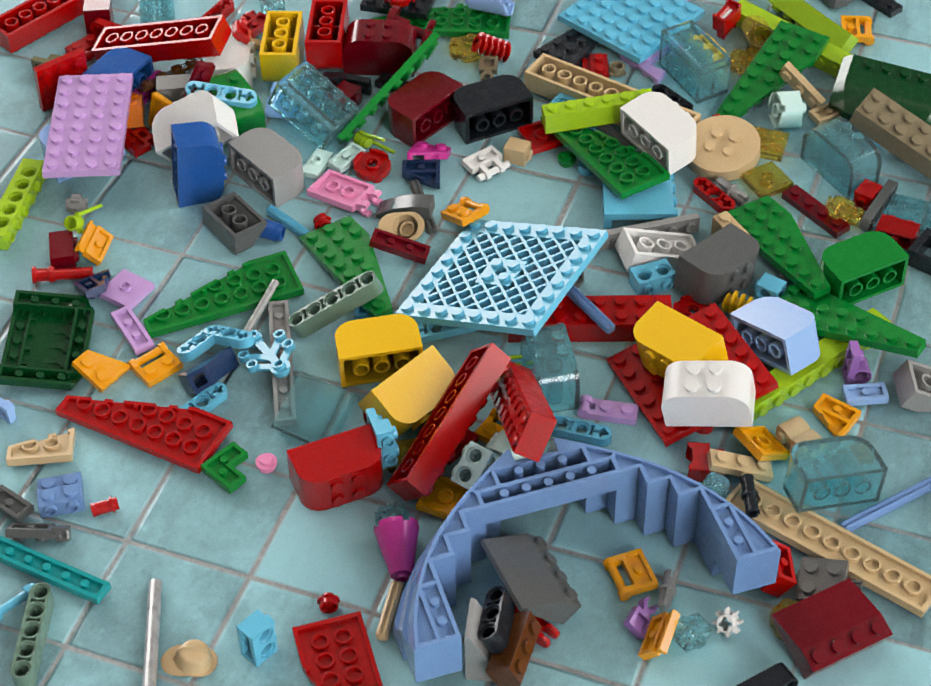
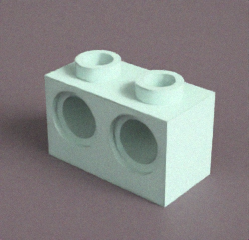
(468, 464)

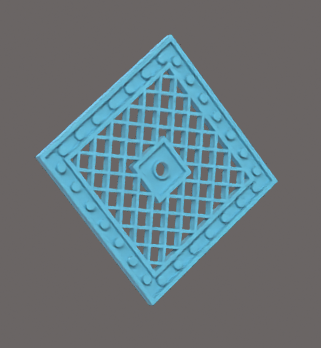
(503, 276)

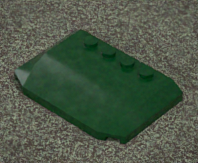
(901, 84)
(45, 339)

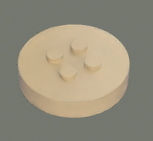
(725, 147)

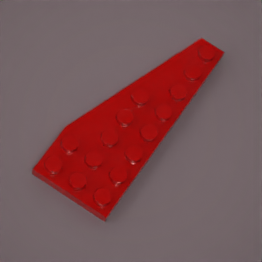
(170, 432)
(337, 652)

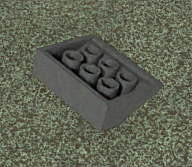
(532, 576)

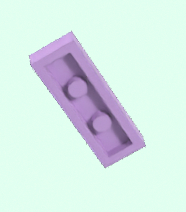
(132, 330)

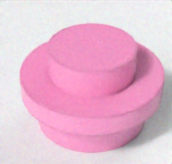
(266, 463)

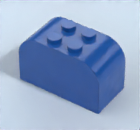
(124, 61)
(197, 163)

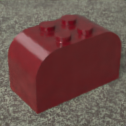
(378, 46)
(422, 107)

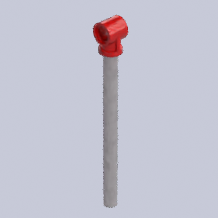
(152, 633)

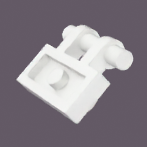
(482, 160)

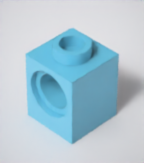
(769, 286)

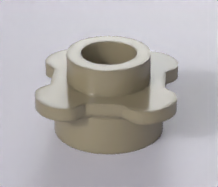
(617, 69)

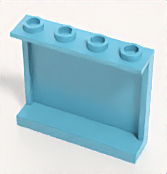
(649, 204)

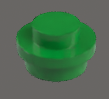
(566, 159)

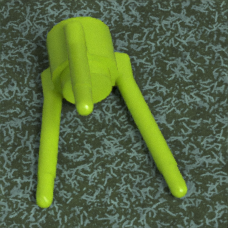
(366, 140)
(76, 222)

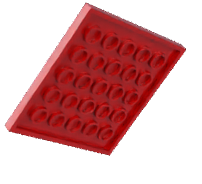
(647, 388)

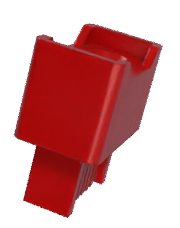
(726, 18)
(697, 455)

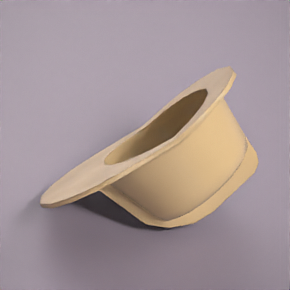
(404, 224)
(189, 659)

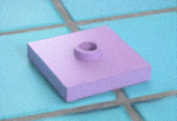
(127, 289)

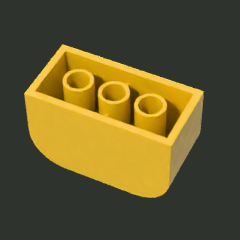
(281, 44)
(670, 337)
(375, 348)
(412, 391)

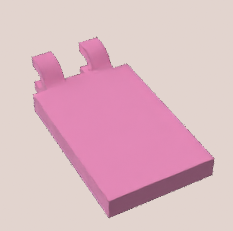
(345, 192)

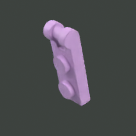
(607, 410)

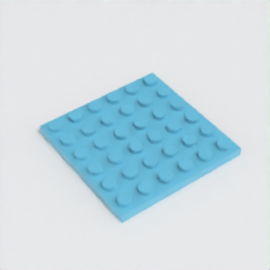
(629, 25)

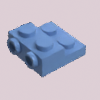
(60, 495)

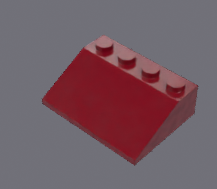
(830, 627)

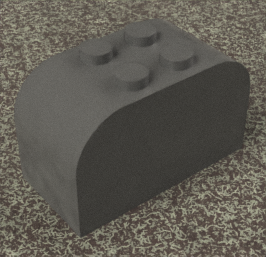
(717, 265)

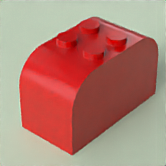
(326, 33)
(336, 469)

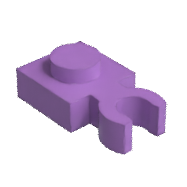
(638, 618)

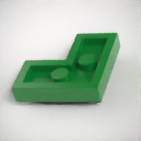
(223, 465)

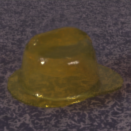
(756, 31)

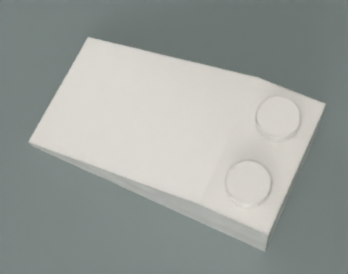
(645, 246)

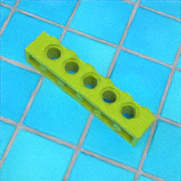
(19, 198)

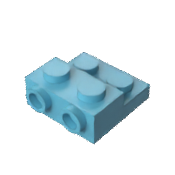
(385, 437)

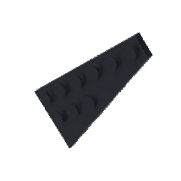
(569, 47)

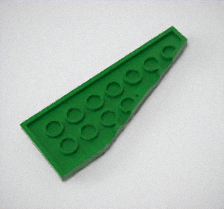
(463, 21)
(762, 76)
(380, 99)
(613, 163)
(782, 244)
(345, 254)
(229, 296)
(847, 323)

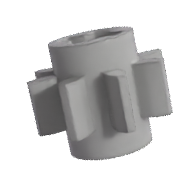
(76, 203)

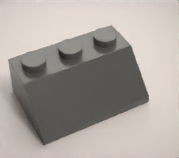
(233, 222)

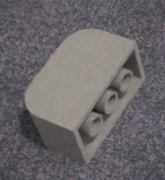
(267, 164)

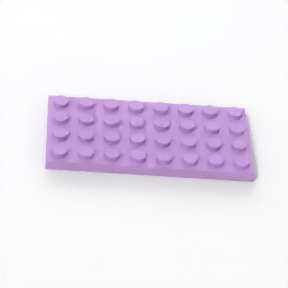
(88, 126)

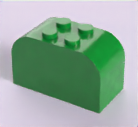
(245, 117)
(864, 266)

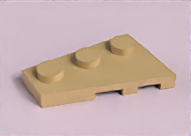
(49, 450)

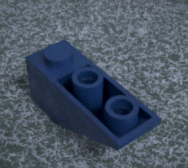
(208, 371)

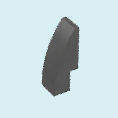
(419, 203)

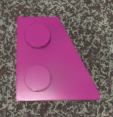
(428, 151)

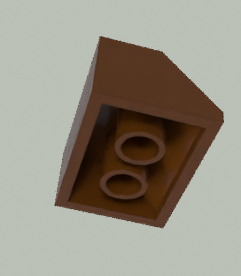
(511, 665)

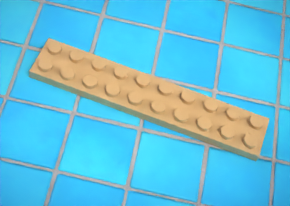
(824, 539)

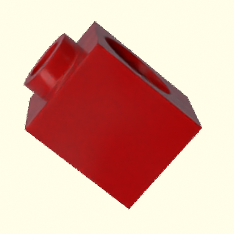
(866, 193)

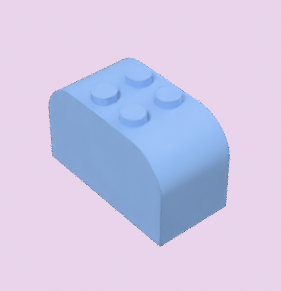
(778, 333)

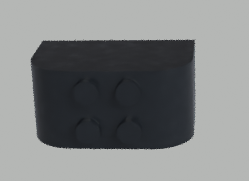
(492, 108)

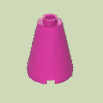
(398, 545)

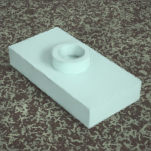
(345, 158)
(317, 164)

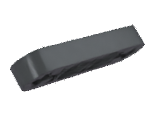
(878, 205)

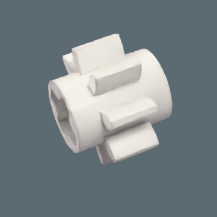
(724, 626)

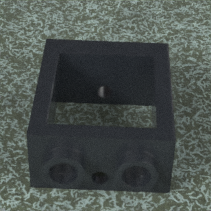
(916, 252)

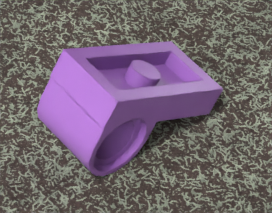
(855, 365)

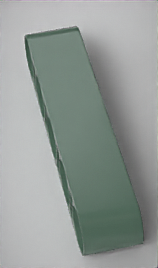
(335, 304)
(32, 635)

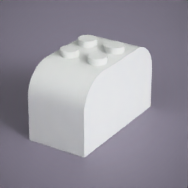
(236, 56)
(193, 108)
(660, 129)
(708, 394)

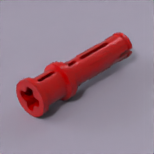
(52, 274)

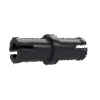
(749, 495)

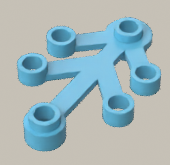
(278, 367)

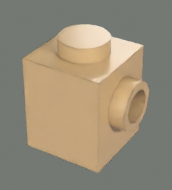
(517, 151)

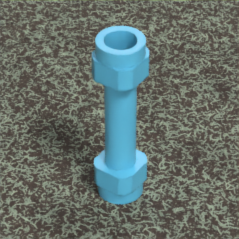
(15, 601)

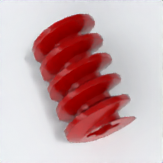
(491, 46)

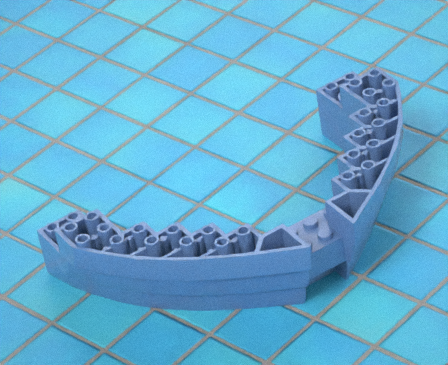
(568, 473)

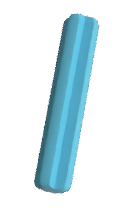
(286, 220)

